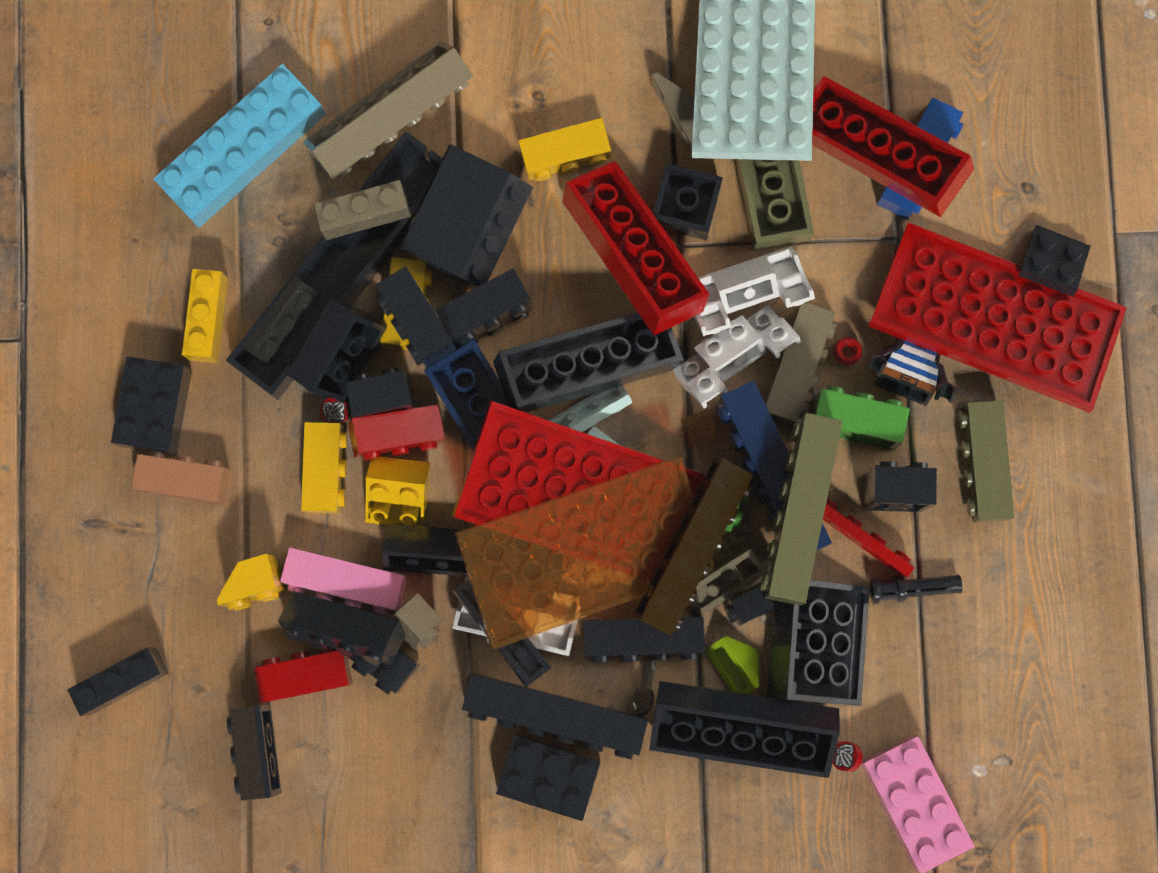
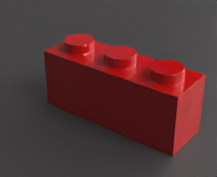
(396, 432)
(302, 675)

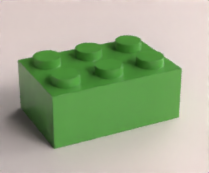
(864, 418)

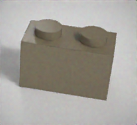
(418, 622)

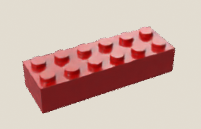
(887, 147)
(635, 247)

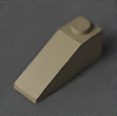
(678, 105)
(731, 576)

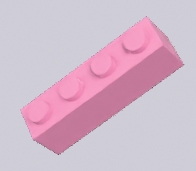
(343, 579)

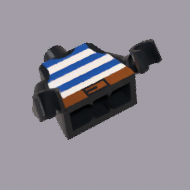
(911, 372)

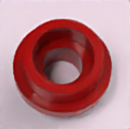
(850, 343)

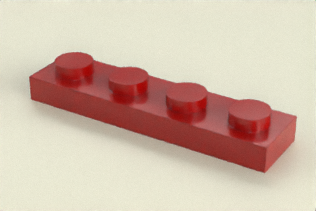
(872, 543)

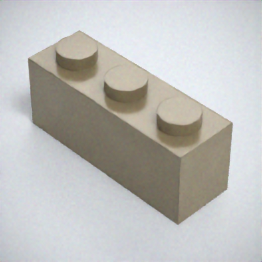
(362, 210)

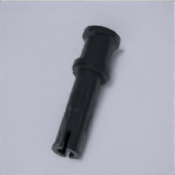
(900, 589)

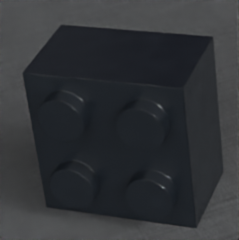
(687, 201)
(380, 393)

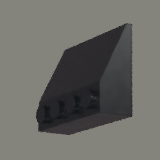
(465, 217)
(820, 645)

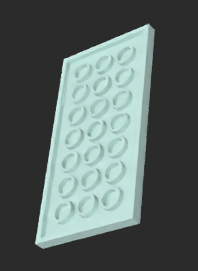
(754, 80)

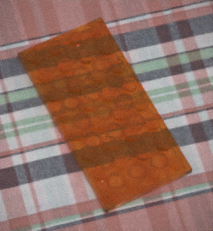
(574, 551)

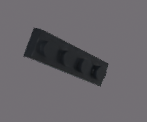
(520, 655)

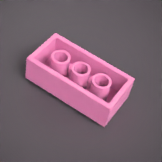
(917, 804)

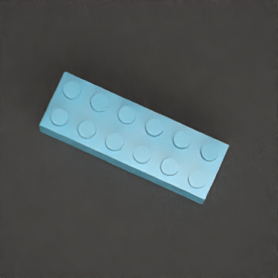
(240, 145)

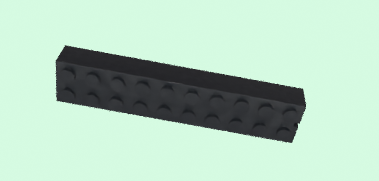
(343, 264)

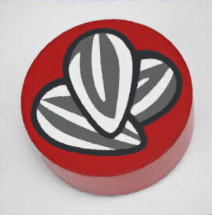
(334, 411)
(847, 756)

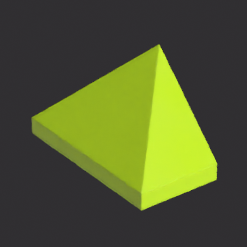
(736, 664)

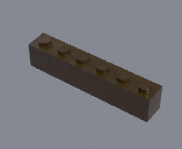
(693, 546)

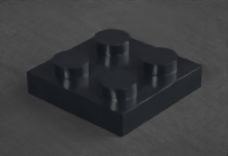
(1054, 260)

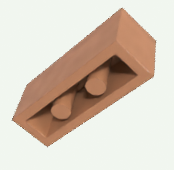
(180, 477)

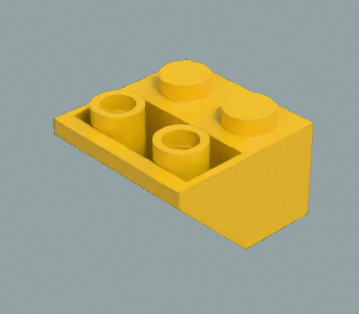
(397, 491)
(252, 580)

